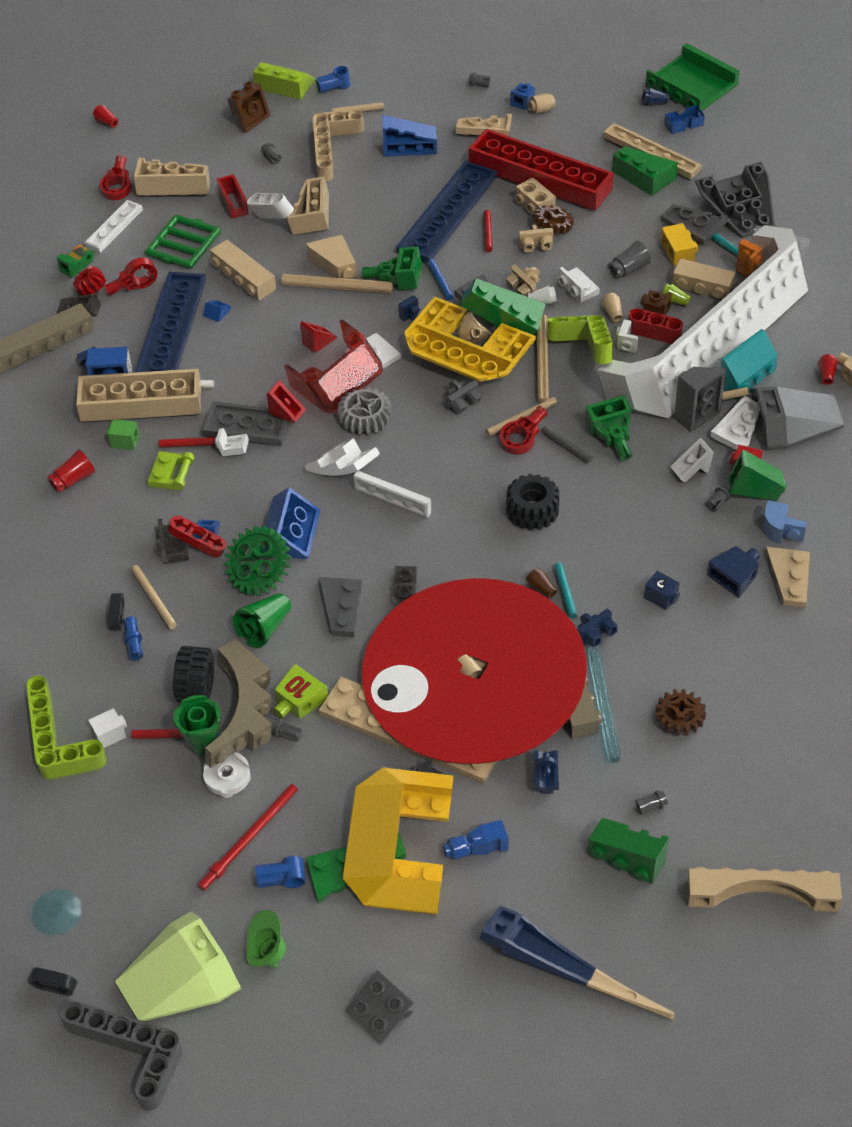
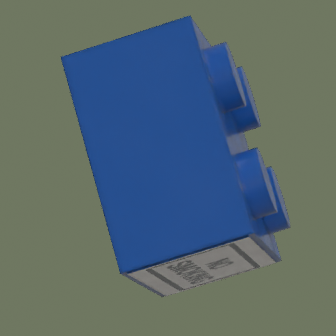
(108, 361)

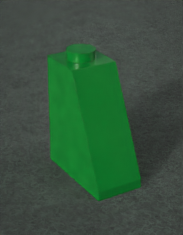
(755, 478)

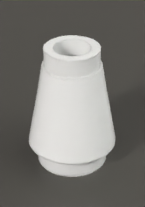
(545, 295)

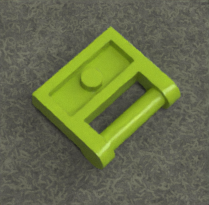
(165, 467)

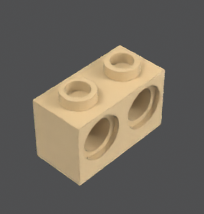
(532, 195)

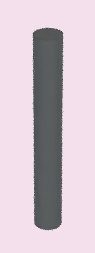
(567, 444)

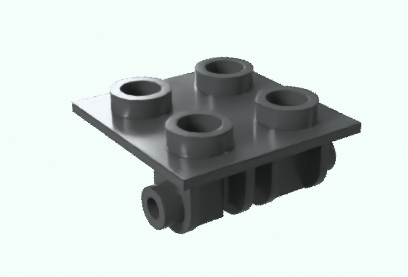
(380, 1006)

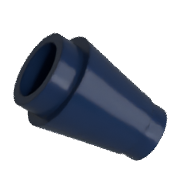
(653, 97)

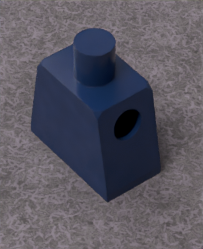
(734, 569)

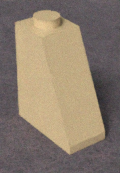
(333, 257)

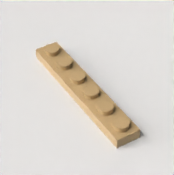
(633, 140)

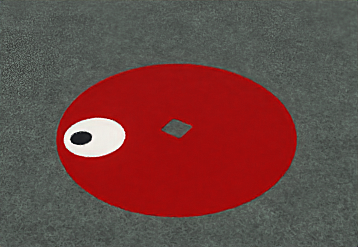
(518, 701)

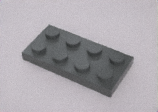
(245, 419)

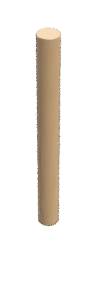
(497, 428)
(153, 597)

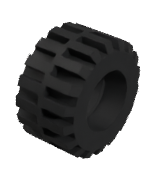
(531, 514)
(193, 672)

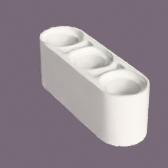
(270, 205)

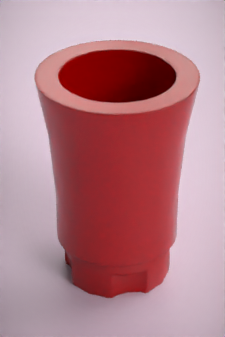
(71, 471)

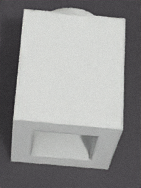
(108, 727)

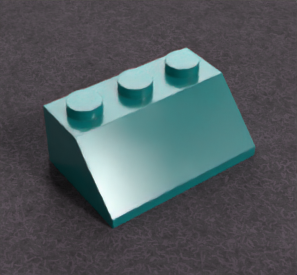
(749, 362)

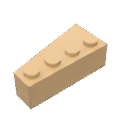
(170, 178)

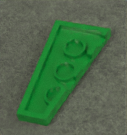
(328, 868)

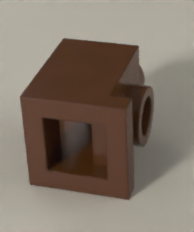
(656, 302)

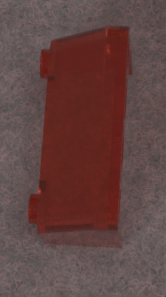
(349, 372)

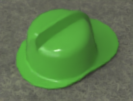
(264, 940)

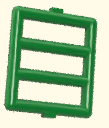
(169, 229)

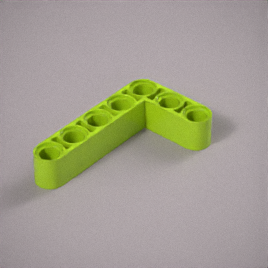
(589, 328)
(44, 734)

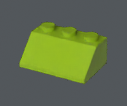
(282, 80)

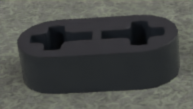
(116, 611)
(52, 981)

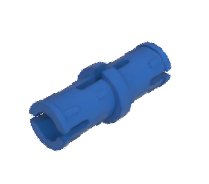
(133, 638)

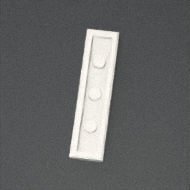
(113, 226)
(392, 493)

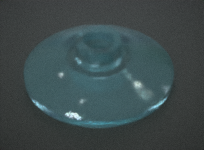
(58, 920)

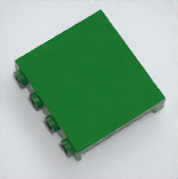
(694, 78)

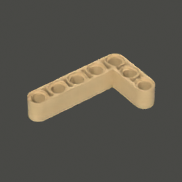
(333, 124)

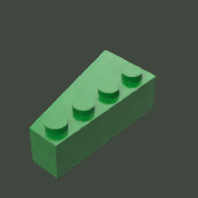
(503, 306)

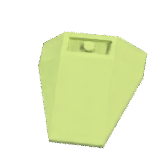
(178, 972)

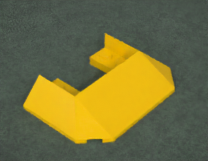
(432, 340)
(373, 836)

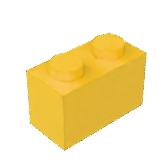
(678, 243)

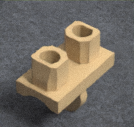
(536, 238)
(526, 279)

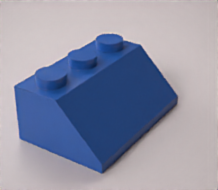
(295, 520)

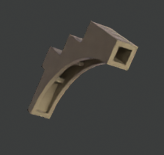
(248, 724)

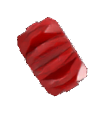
(89, 281)

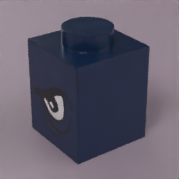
(662, 590)

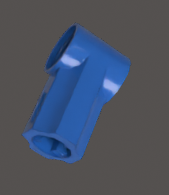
(338, 79)
(287, 873)

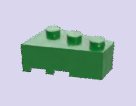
(644, 169)
(629, 849)

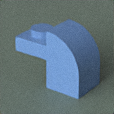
(778, 525)

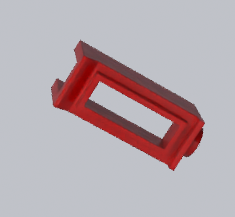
(229, 185)

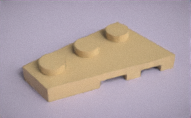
(476, 125)

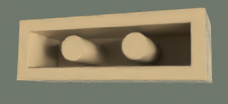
(703, 279)

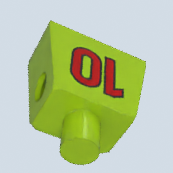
(299, 693)

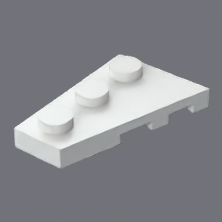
(738, 424)

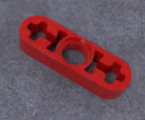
(212, 539)

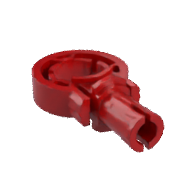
(118, 176)
(129, 281)
(526, 426)

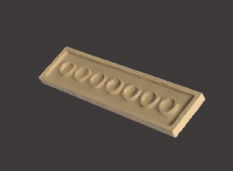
(349, 707)

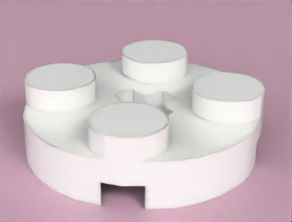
(231, 784)

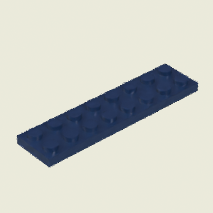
(448, 209)
(171, 322)

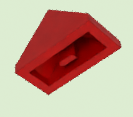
(315, 336)
(283, 403)

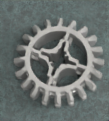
(364, 410)

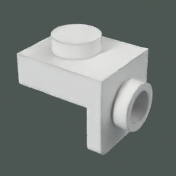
(625, 340)
(231, 444)

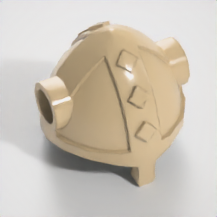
(472, 330)

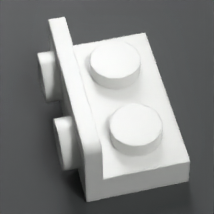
(577, 284)

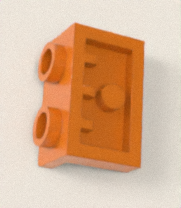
(748, 257)

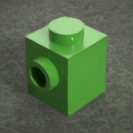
(123, 434)

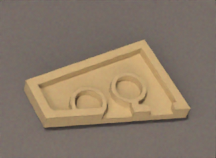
(791, 574)

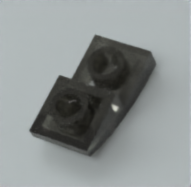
(404, 583)

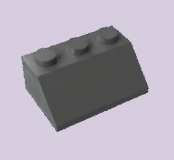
(699, 396)

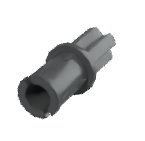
(284, 729)

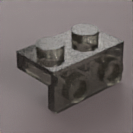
(170, 547)

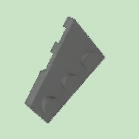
(341, 603)

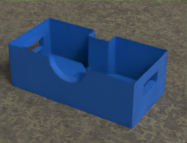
(691, 117)

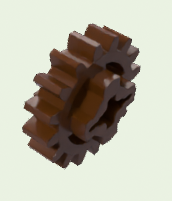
(554, 218)
(680, 712)

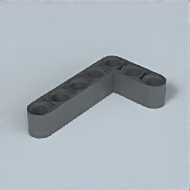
(131, 1042)

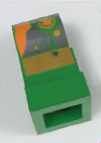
(75, 260)

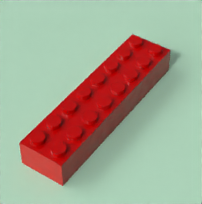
(557, 173)

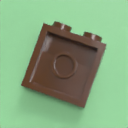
(249, 105)

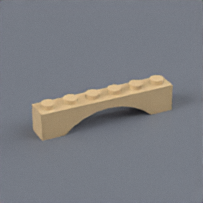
(814, 889)

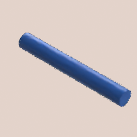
(440, 280)

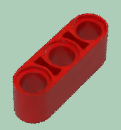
(655, 325)

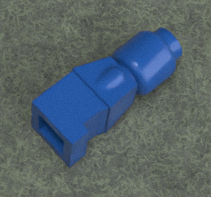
(479, 841)

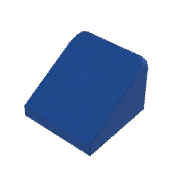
(216, 310)
(211, 525)

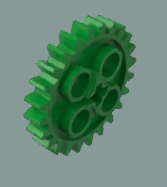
(257, 541)

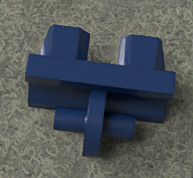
(594, 626)
(546, 771)

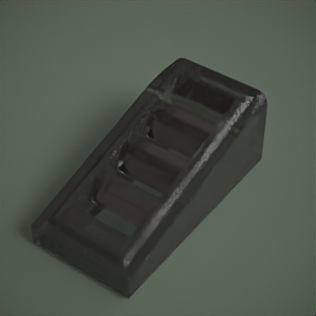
(89, 302)

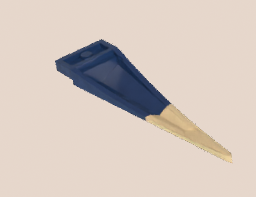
(532, 945)

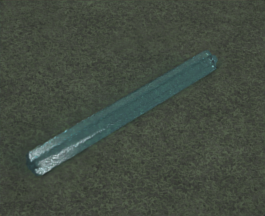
(603, 704)

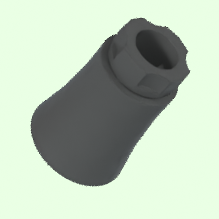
(629, 260)

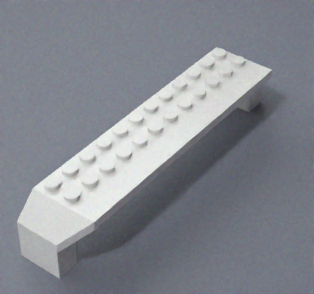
(751, 306)

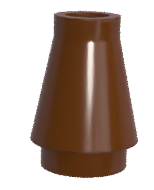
(540, 582)

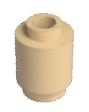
(541, 103)

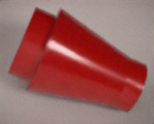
(103, 115)
(827, 367)

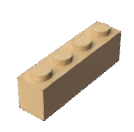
(243, 270)

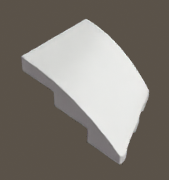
(342, 459)

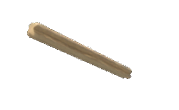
(337, 283)
(542, 360)

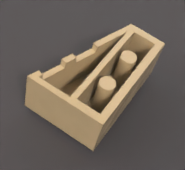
(312, 208)

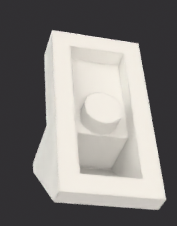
(695, 458)

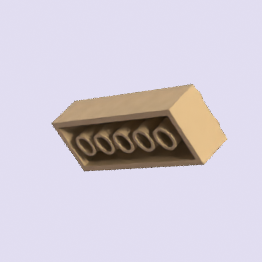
(139, 395)

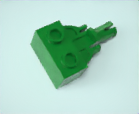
(401, 270)
(611, 423)

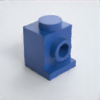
(523, 91)

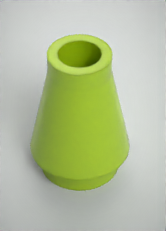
(678, 295)

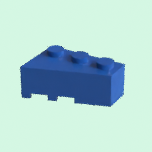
(408, 137)

